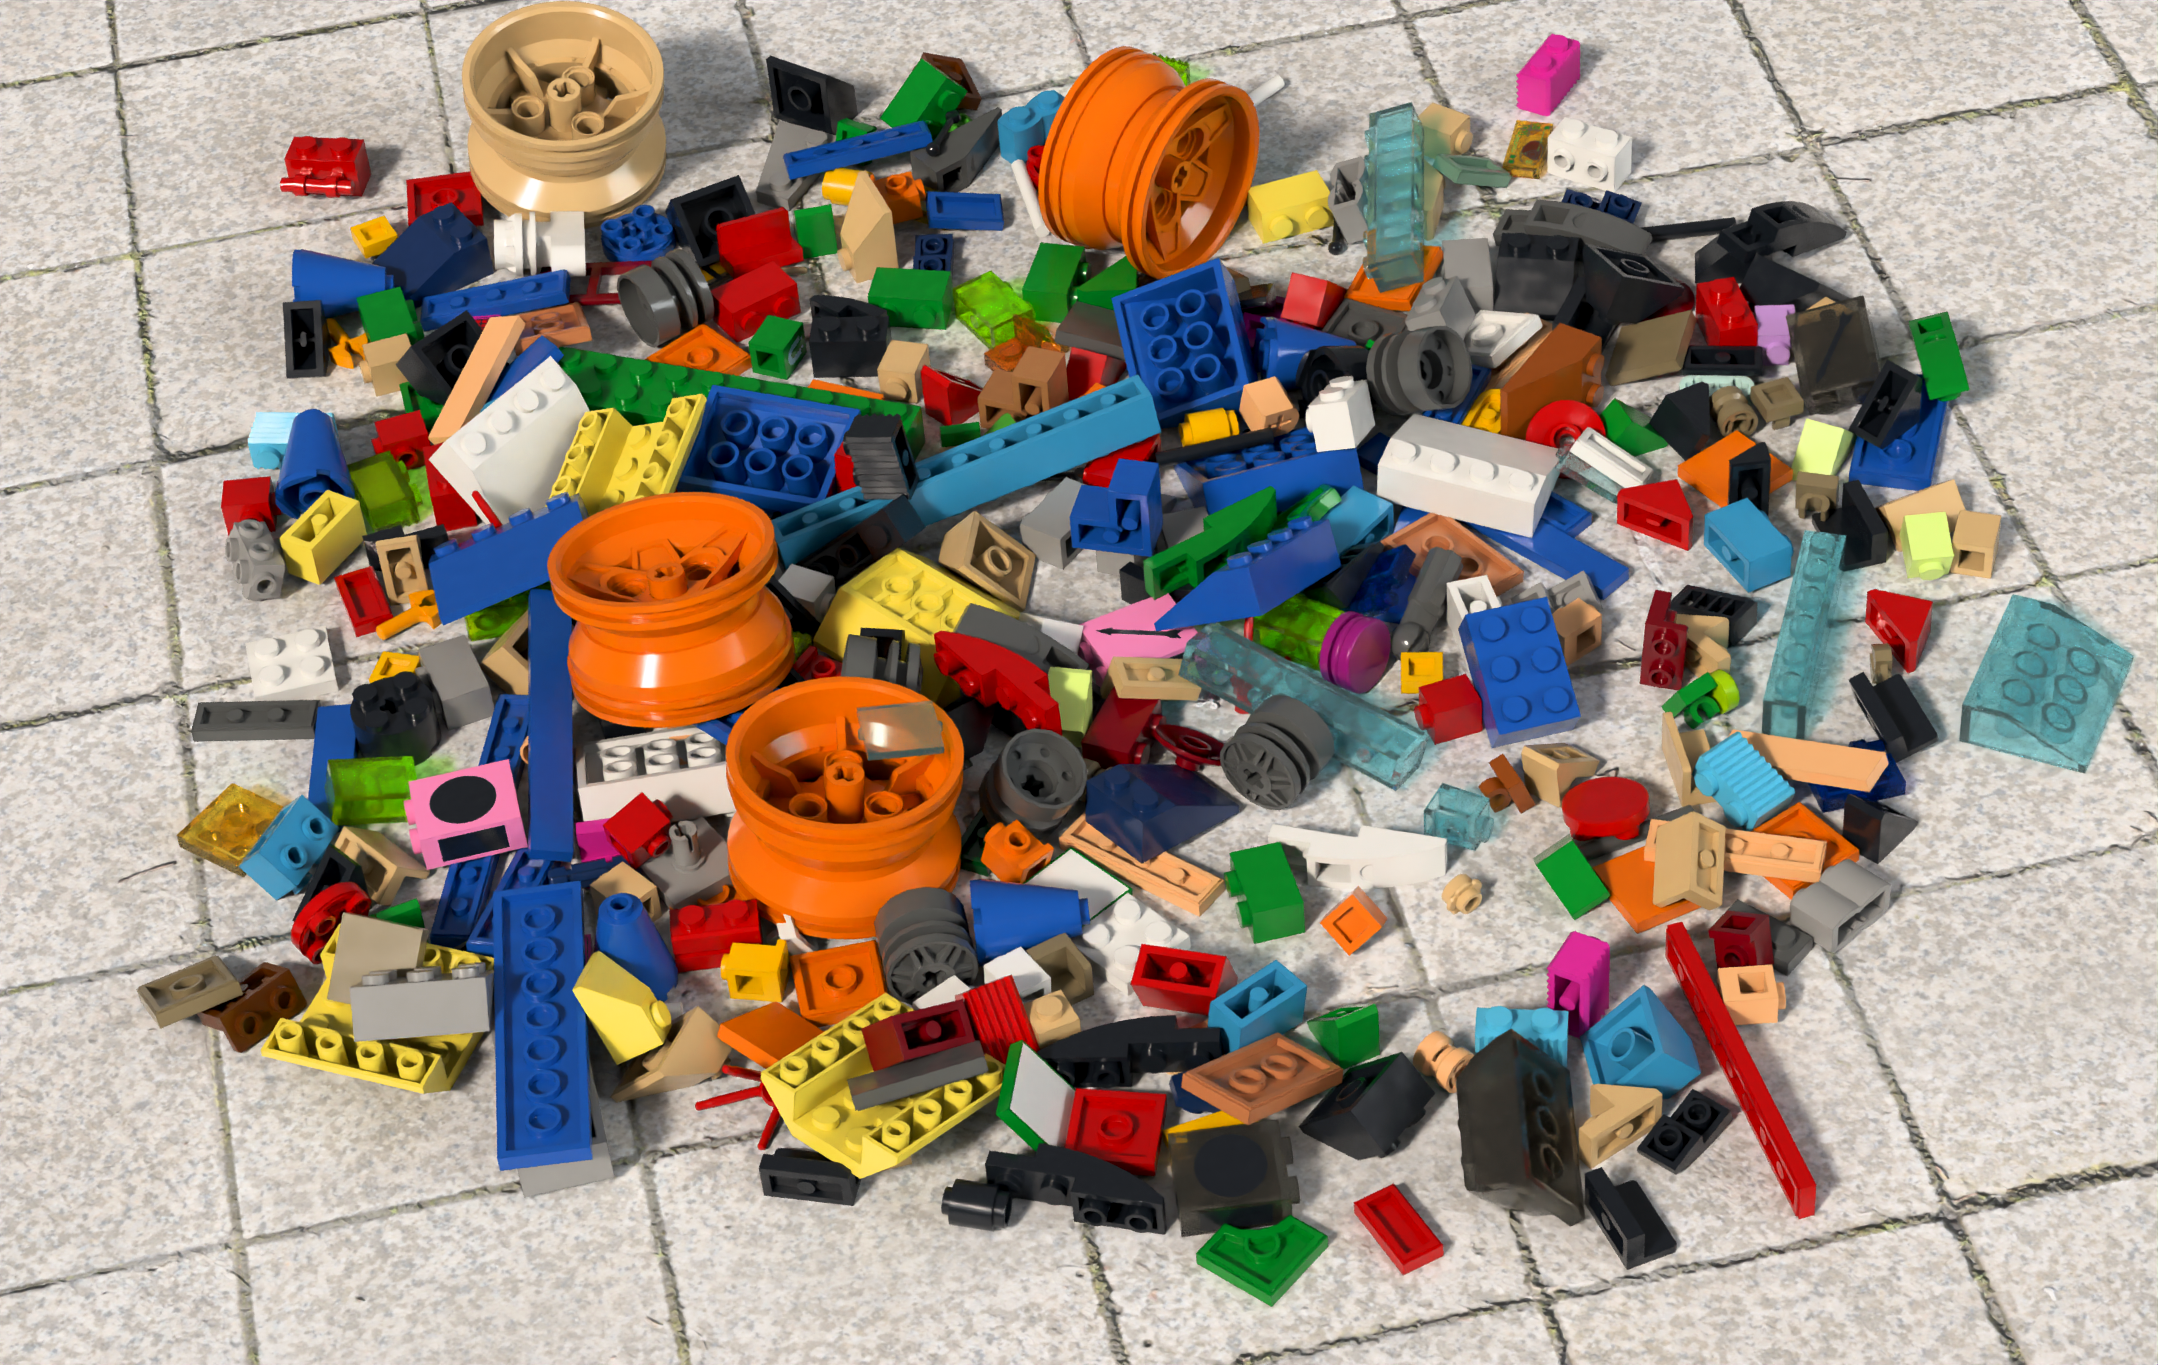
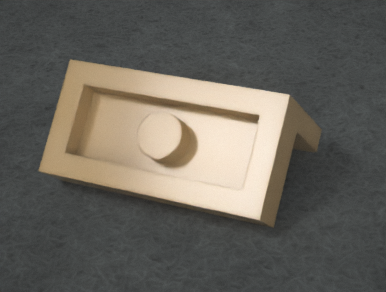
(1933, 499)
(1148, 679)
(1681, 755)
(1689, 861)
(381, 862)

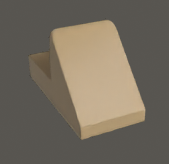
(402, 567)
(1706, 643)
(1552, 769)
(1617, 1120)

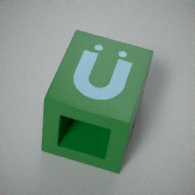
(777, 347)

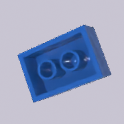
(1519, 672)

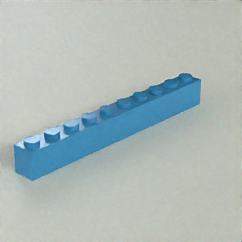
(988, 465)

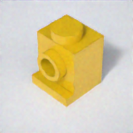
(757, 971)

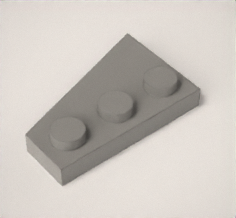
(774, 184)

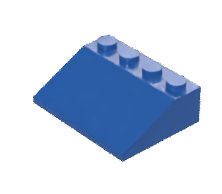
(1187, 341)
(766, 449)
(1287, 465)
(501, 559)
(1261, 577)

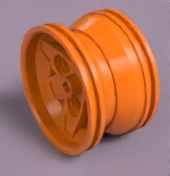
(1148, 162)
(672, 609)
(823, 825)

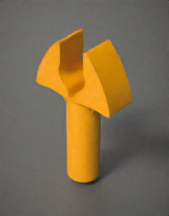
(340, 354)
(422, 609)

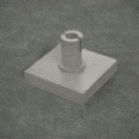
(691, 866)

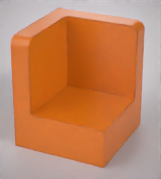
(1353, 920)

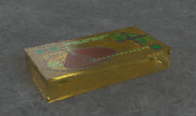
(1527, 149)

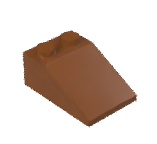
(1560, 369)

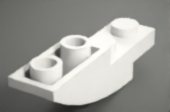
(1370, 861)

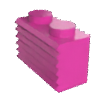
(1548, 75)
(1580, 981)

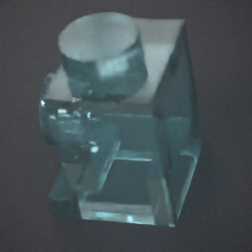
(1458, 817)

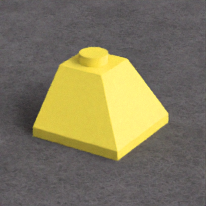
(621, 1008)

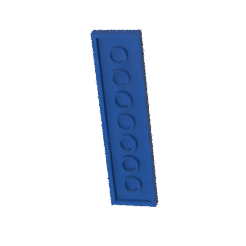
(540, 1027)

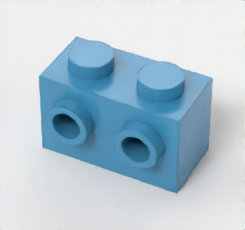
(1748, 544)
(289, 848)
(1258, 1007)

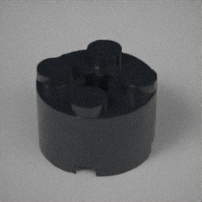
(1327, 363)
(395, 718)

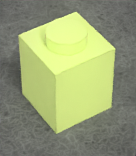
(1926, 545)

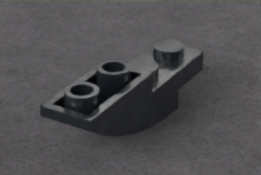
(1778, 227)
(1114, 1051)
(1093, 1187)

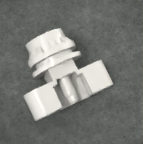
(535, 244)

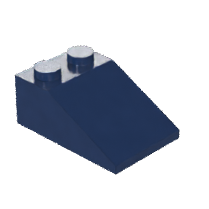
(437, 255)
(1153, 807)

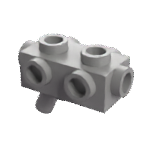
(255, 560)

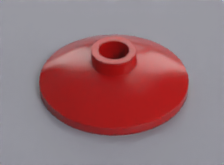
(1562, 420)

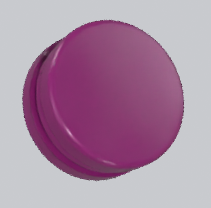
(1355, 652)

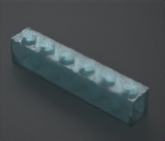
(1394, 198)
(1804, 635)
(1249, 674)

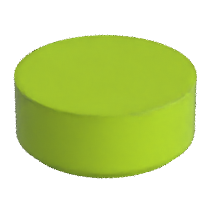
(1726, 692)

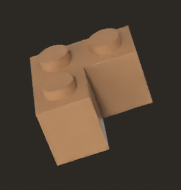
(1032, 387)

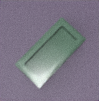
(1472, 170)

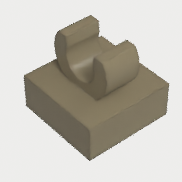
(1777, 401)
(1816, 493)

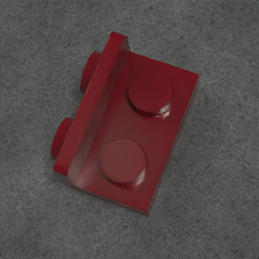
(1663, 645)

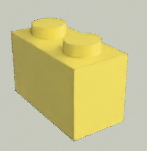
(1289, 206)
(323, 537)

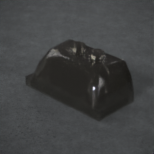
(1520, 1130)

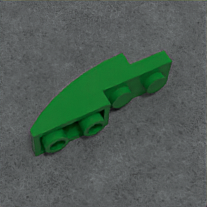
(1939, 356)
(1224, 535)

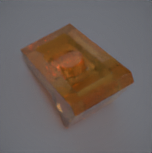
(1026, 334)

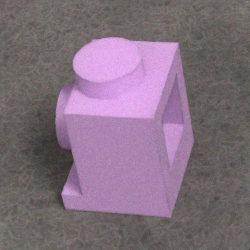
(1774, 333)

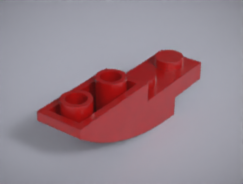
(1000, 675)

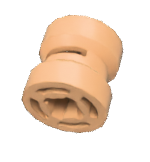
(1441, 1059)

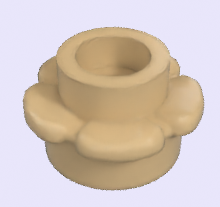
(1462, 894)

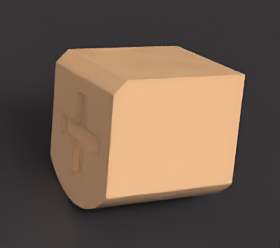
(1268, 405)

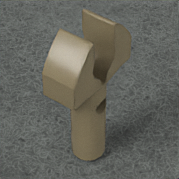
(1880, 662)

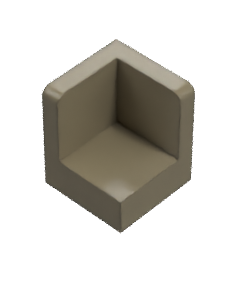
(1065, 966)

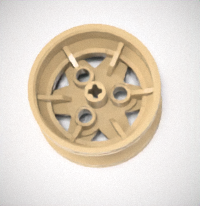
(562, 136)

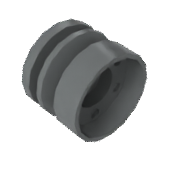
(665, 297)
(1419, 370)
(863, 661)
(1277, 752)
(1034, 782)
(924, 942)

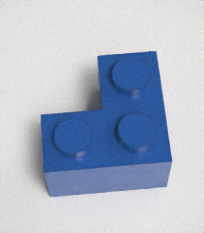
(1124, 515)

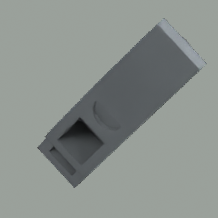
(1573, 220)
(1023, 640)

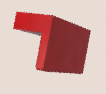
(757, 241)

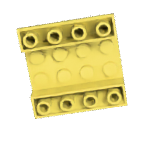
(626, 462)
(909, 596)
(327, 1040)
(819, 1110)

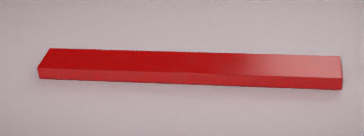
(1740, 1071)

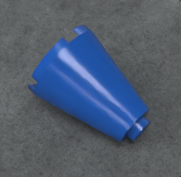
(335, 281)
(1282, 346)
(311, 464)
(1022, 916)
(633, 942)

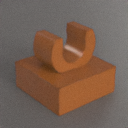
(1505, 787)

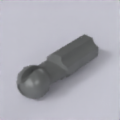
(1426, 602)

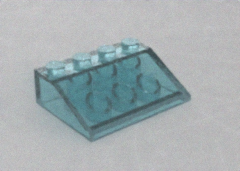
(2044, 687)

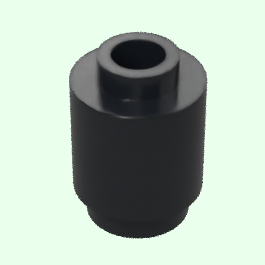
(977, 1205)

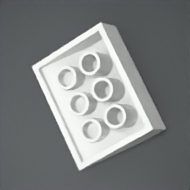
(515, 444)
(1468, 474)
(622, 767)

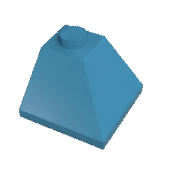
(1641, 1047)

